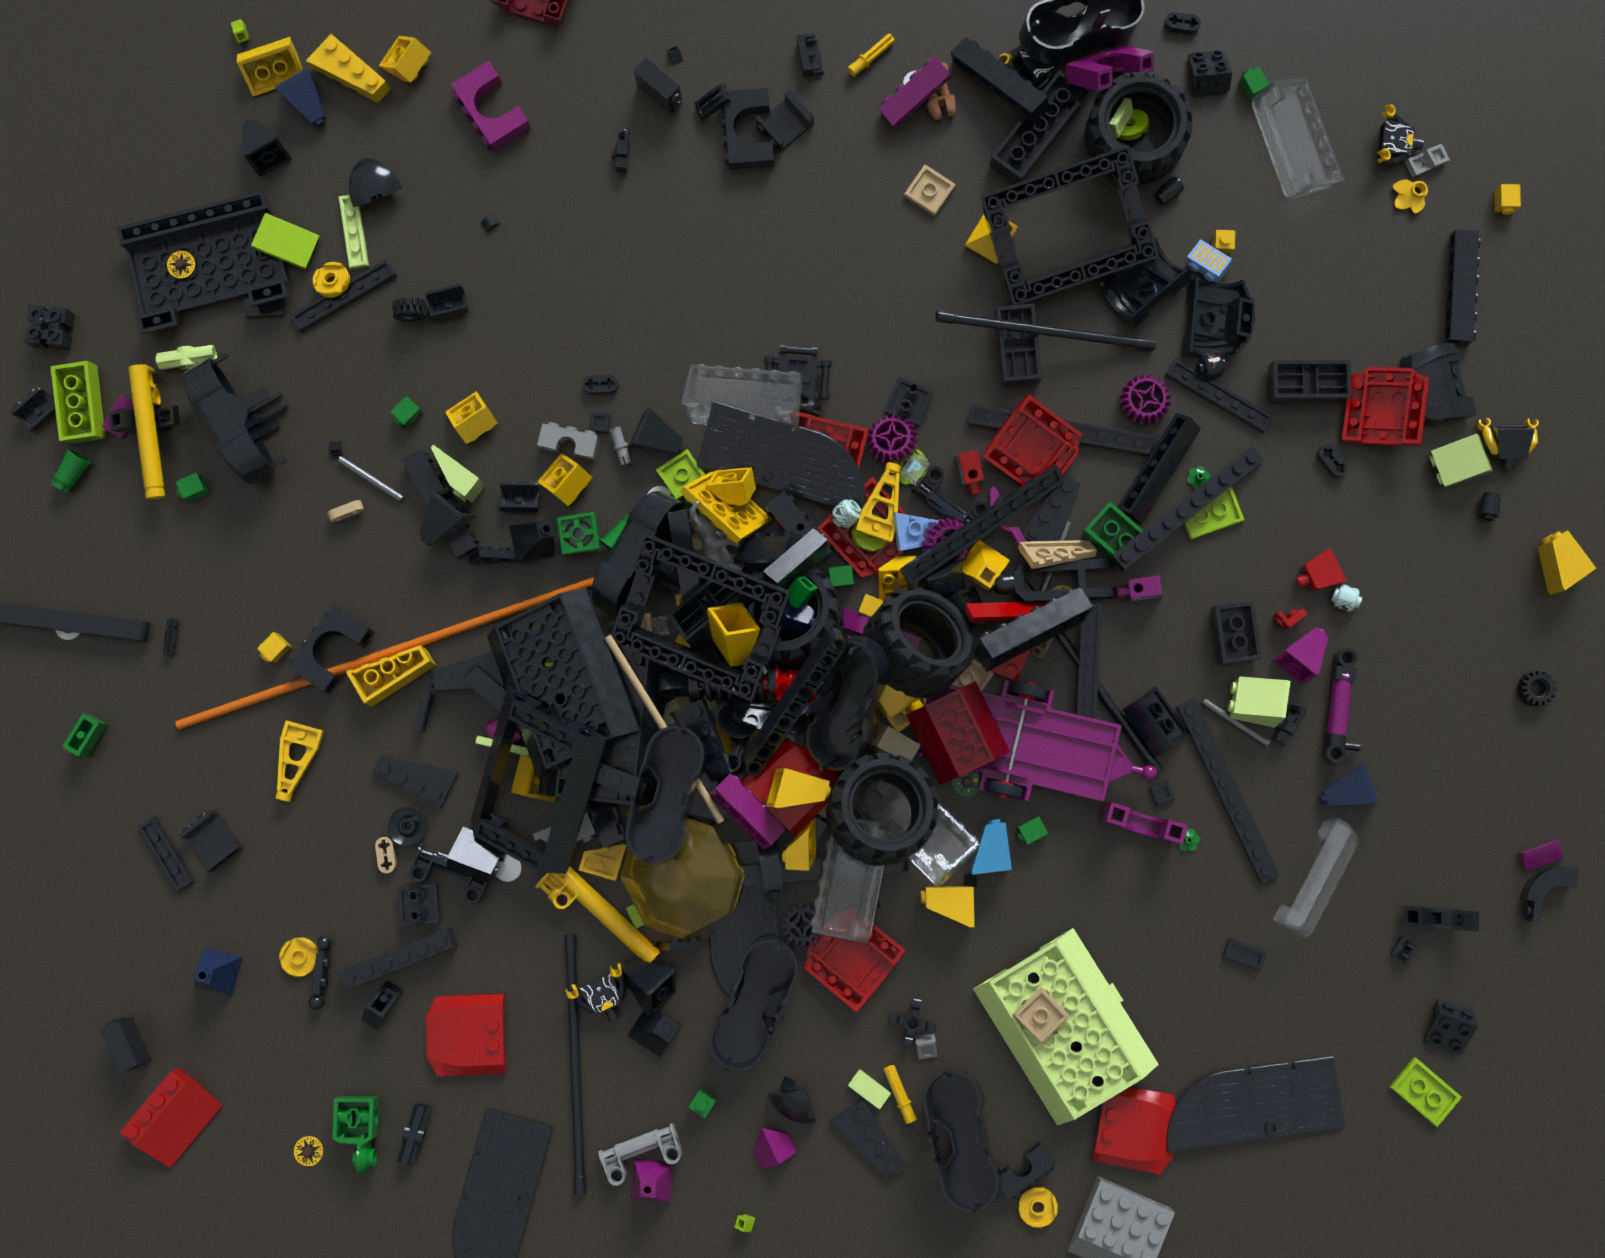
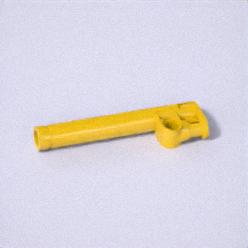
(144, 397)
(574, 888)

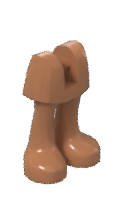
(944, 100)

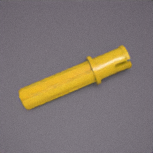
(864, 60)
(900, 1094)

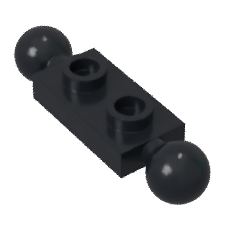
(320, 980)

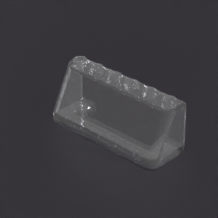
(1296, 138)
(753, 390)
(946, 848)
(1321, 880)
(848, 891)

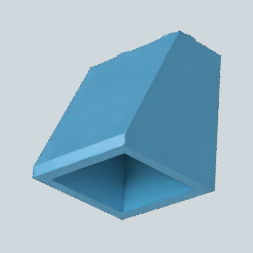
(993, 851)

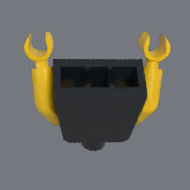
(1510, 441)

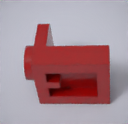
(1293, 617)

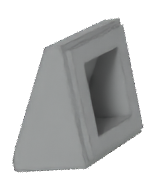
(926, 1046)

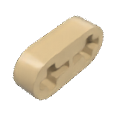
(345, 511)
(381, 856)

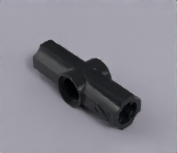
(414, 1134)

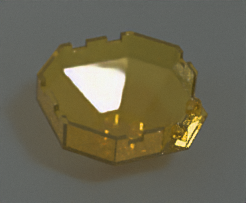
(690, 888)

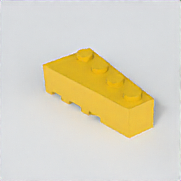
(342, 65)
(390, 674)

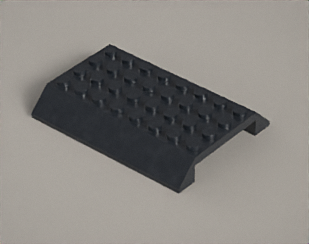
(225, 264)

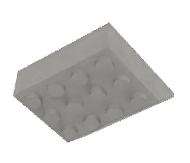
(1120, 1224)

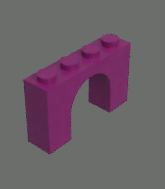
(1096, 70)
(495, 130)
(1143, 824)

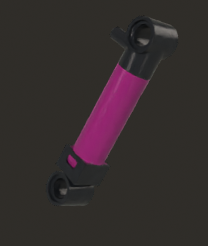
(1342, 679)

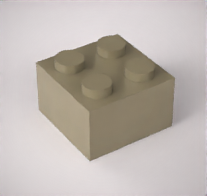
(891, 741)

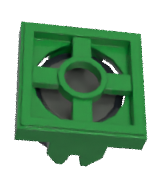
(579, 535)

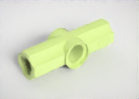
(185, 357)

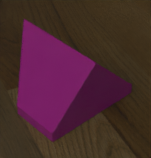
(773, 1148)

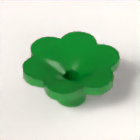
(1194, 478)
(1192, 844)

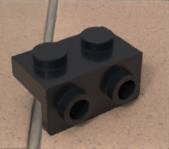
(447, 302)
(34, 408)
(519, 496)

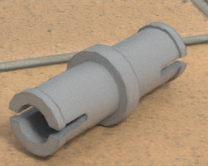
(620, 446)

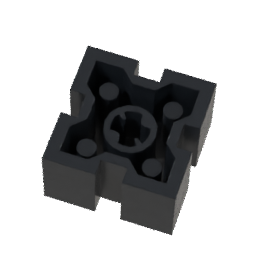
(49, 327)

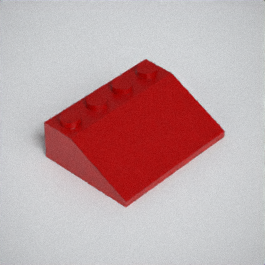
(171, 1118)

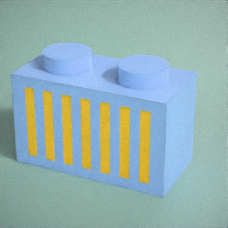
(1208, 262)

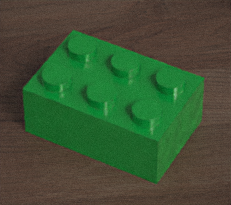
(1111, 530)

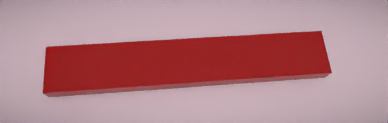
(999, 611)

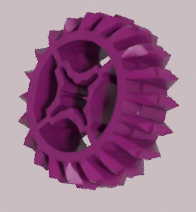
(1139, 396)
(906, 441)
(934, 535)

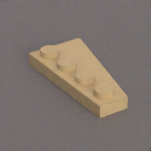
(1049, 553)

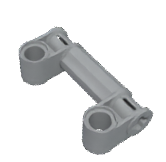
(638, 1146)

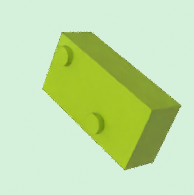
(78, 402)

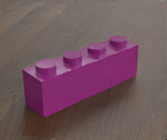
(915, 92)
(747, 811)

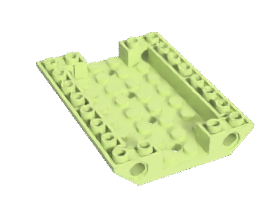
(1096, 1020)

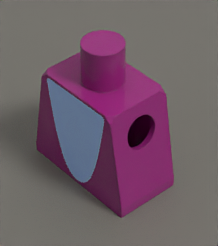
(1150, 585)

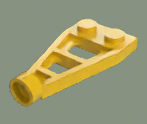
(875, 526)
(299, 734)

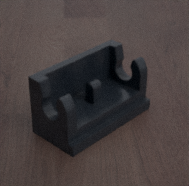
(809, 55)

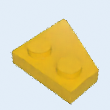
(603, 861)

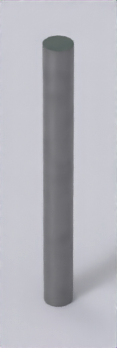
(369, 478)
(1063, 537)
(1237, 723)

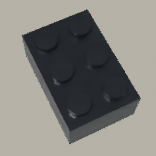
(1236, 633)

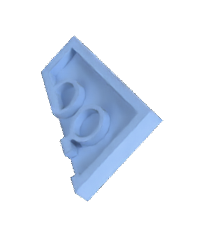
(910, 530)

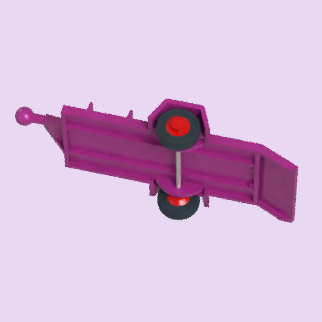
(1050, 747)

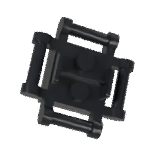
(807, 369)

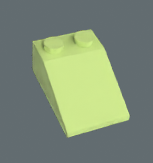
(464, 483)

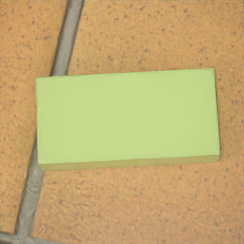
(1121, 117)
(869, 1089)

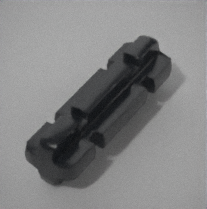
(170, 636)

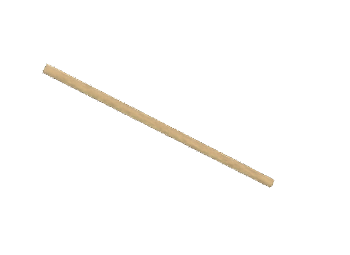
(657, 718)

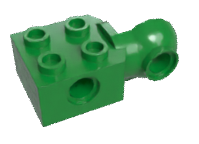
(357, 1123)

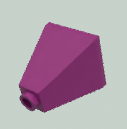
(1304, 657)
(651, 1181)

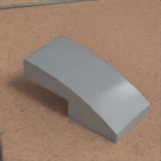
(1427, 160)

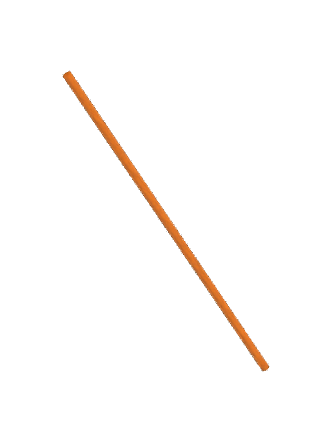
(374, 657)

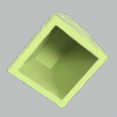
(1461, 460)
(1259, 700)

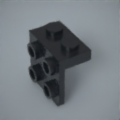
(1210, 72)
(1451, 1027)

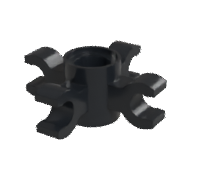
(900, 1019)

